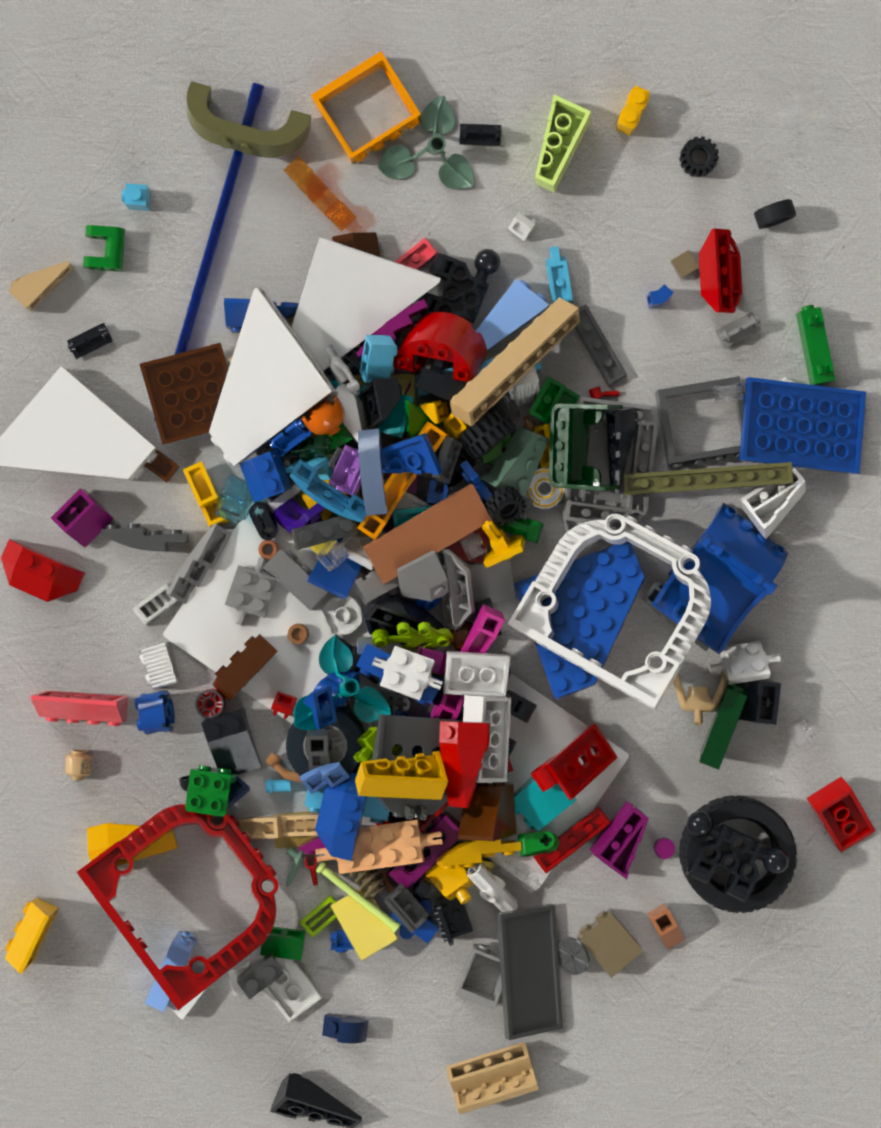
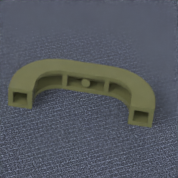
(241, 137)

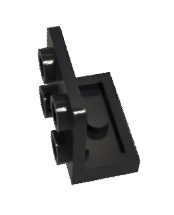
(453, 918)

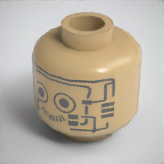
(78, 764)

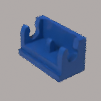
(433, 496)

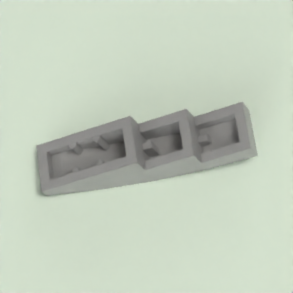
(198, 562)

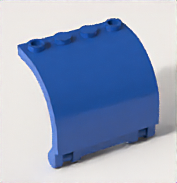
(745, 542)
(732, 587)

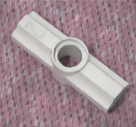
(492, 888)

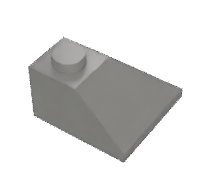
(423, 578)

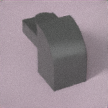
(318, 748)

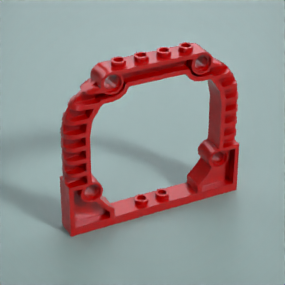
(181, 982)

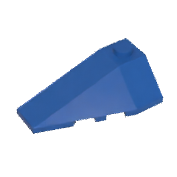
(236, 309)

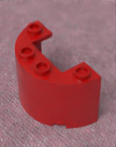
(444, 338)

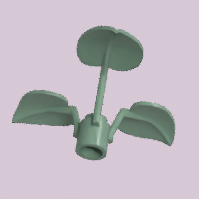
(440, 119)

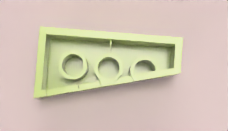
(562, 137)

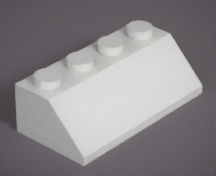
(497, 713)

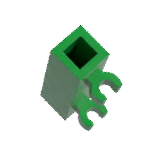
(815, 345)

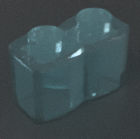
(234, 500)

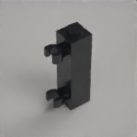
(438, 384)

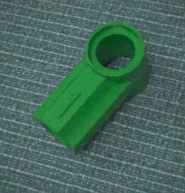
(528, 528)

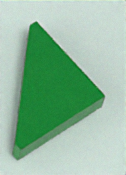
(416, 419)

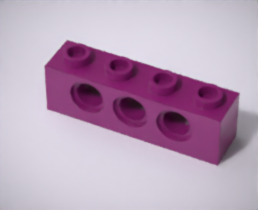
(409, 875)

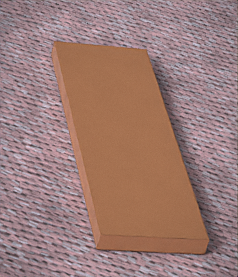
(427, 531)

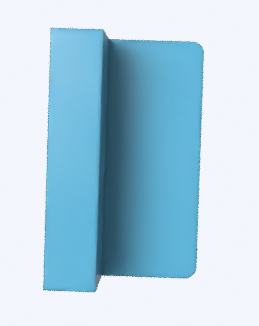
(320, 464)

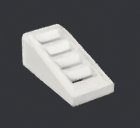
(142, 616)

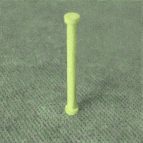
(358, 896)

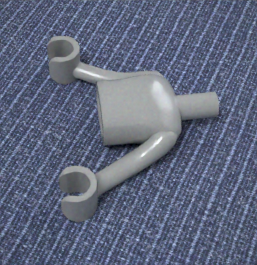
(341, 371)

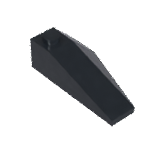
(305, 1098)

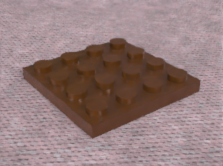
(185, 391)

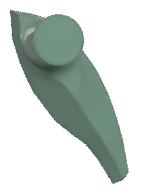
(298, 858)

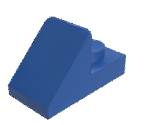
(322, 706)

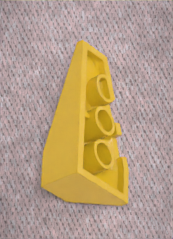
(107, 834)

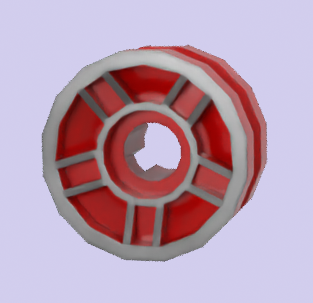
(206, 711)

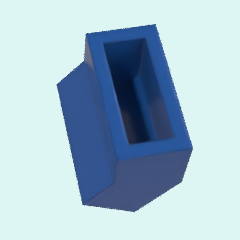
(658, 297)

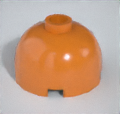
(325, 418)

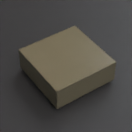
(684, 264)

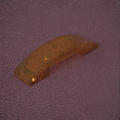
(319, 194)

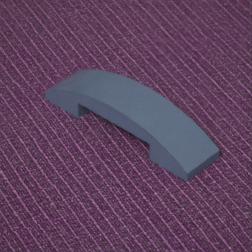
(371, 472)

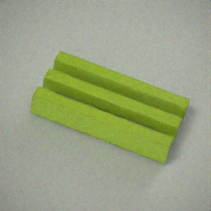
(308, 927)

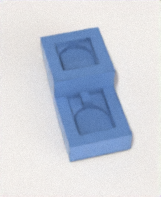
(321, 776)

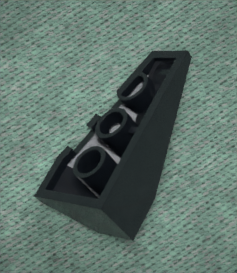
(620, 434)

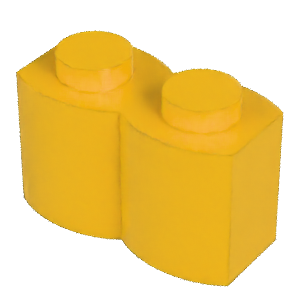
(632, 110)

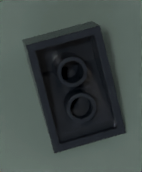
(231, 742)

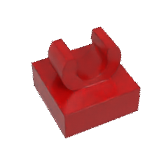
(284, 704)

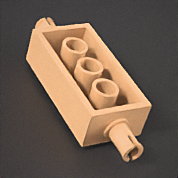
(386, 847)

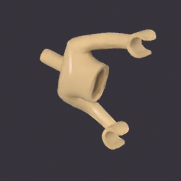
(699, 698)

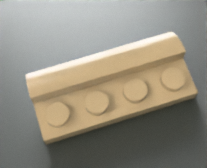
(492, 1078)

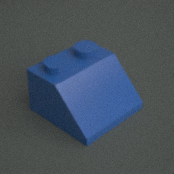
(265, 475)

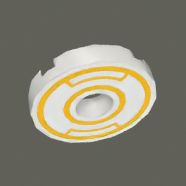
(544, 501)

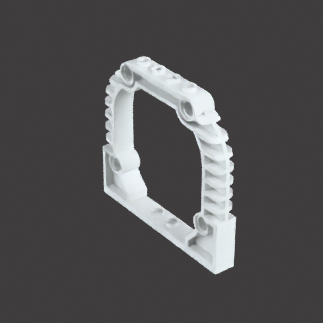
(645, 683)

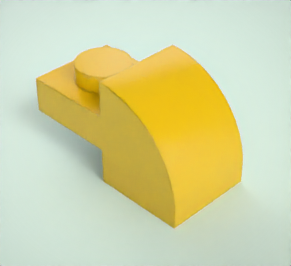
(454, 427)

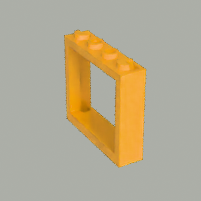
(349, 79)

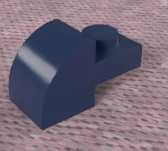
(344, 1029)

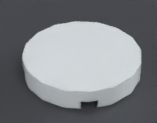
(342, 615)

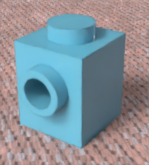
(137, 197)

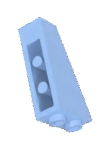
(511, 313)
(176, 956)

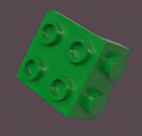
(209, 790)

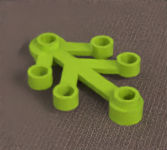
(413, 638)

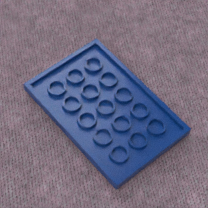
(802, 425)

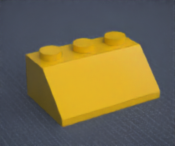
(30, 934)

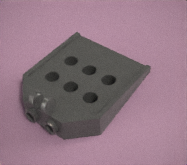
(407, 733)

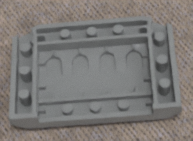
(592, 504)

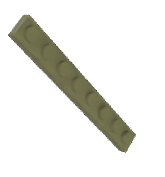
(708, 478)

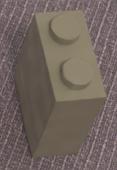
(609, 942)

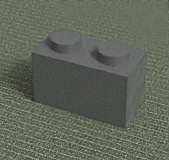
(260, 975)

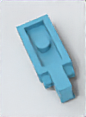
(558, 276)

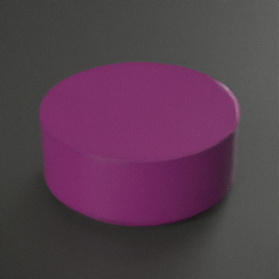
(664, 848)

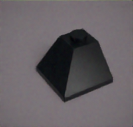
(379, 400)

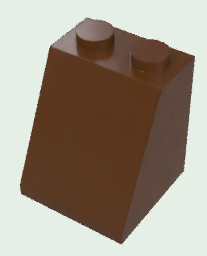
(490, 813)

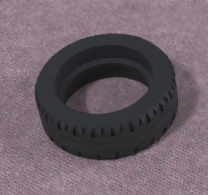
(780, 836)

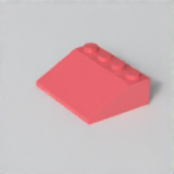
(81, 706)

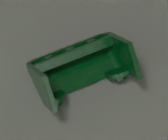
(569, 446)

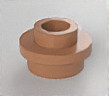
(262, 547)

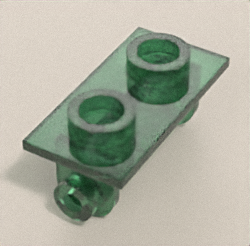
(314, 447)

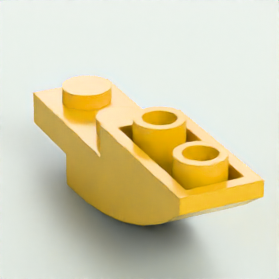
(472, 851)

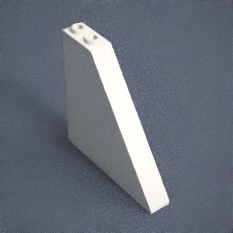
(352, 297)
(266, 384)
(75, 434)

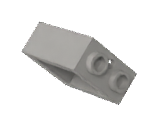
(473, 994)

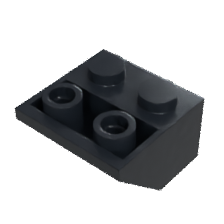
(761, 701)

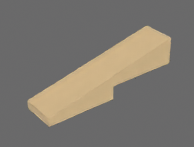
(279, 825)

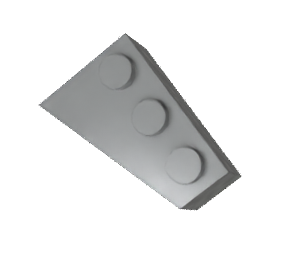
(295, 578)

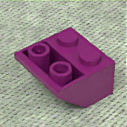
(82, 518)

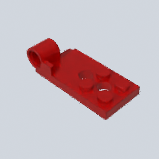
(566, 768)

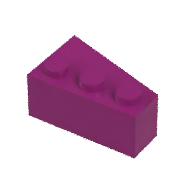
(620, 839)

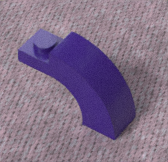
(293, 516)

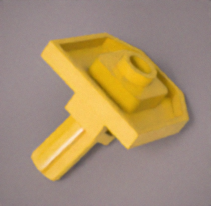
(502, 546)

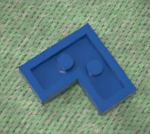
(471, 477)

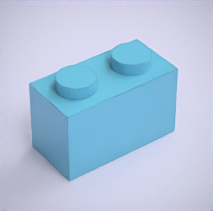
(377, 357)

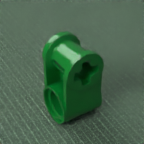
(533, 843)

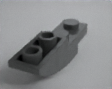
(137, 537)

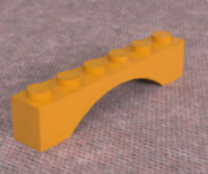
(397, 486)

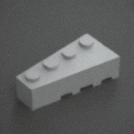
(372, 589)

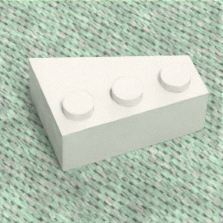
(771, 503)

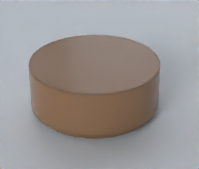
(298, 634)

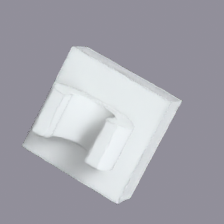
(522, 225)

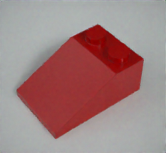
(841, 814)

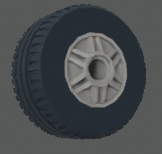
(342, 739)

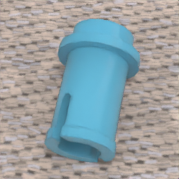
(277, 785)

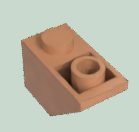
(666, 926)

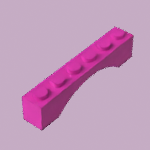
(478, 641)

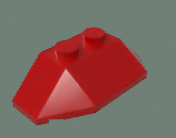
(720, 271)
(39, 573)

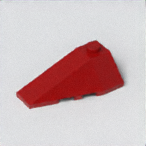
(462, 753)

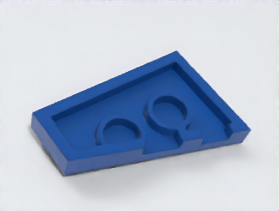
(410, 456)

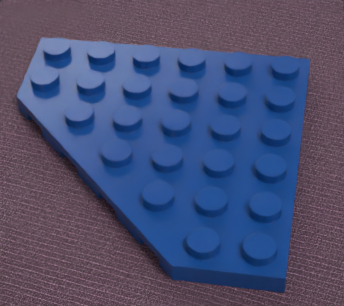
(589, 614)

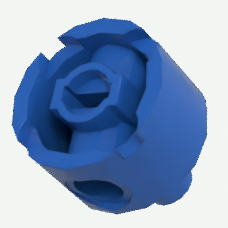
(155, 712)

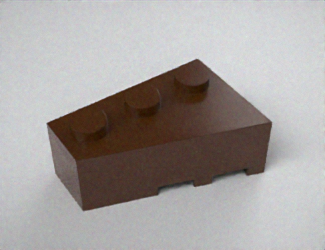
(243, 666)

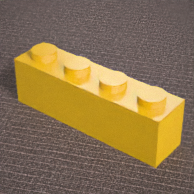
(403, 778)

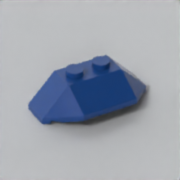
(341, 818)

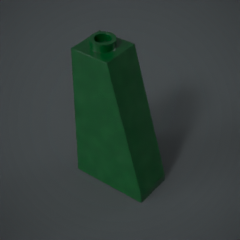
(723, 726)

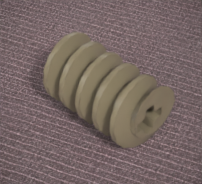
(369, 882)

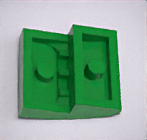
(550, 394)

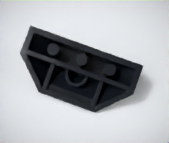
(392, 610)

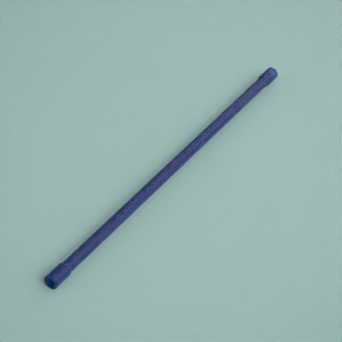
(253, 102)

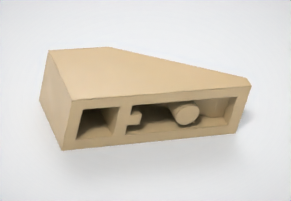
(37, 285)

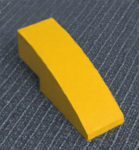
(204, 492)

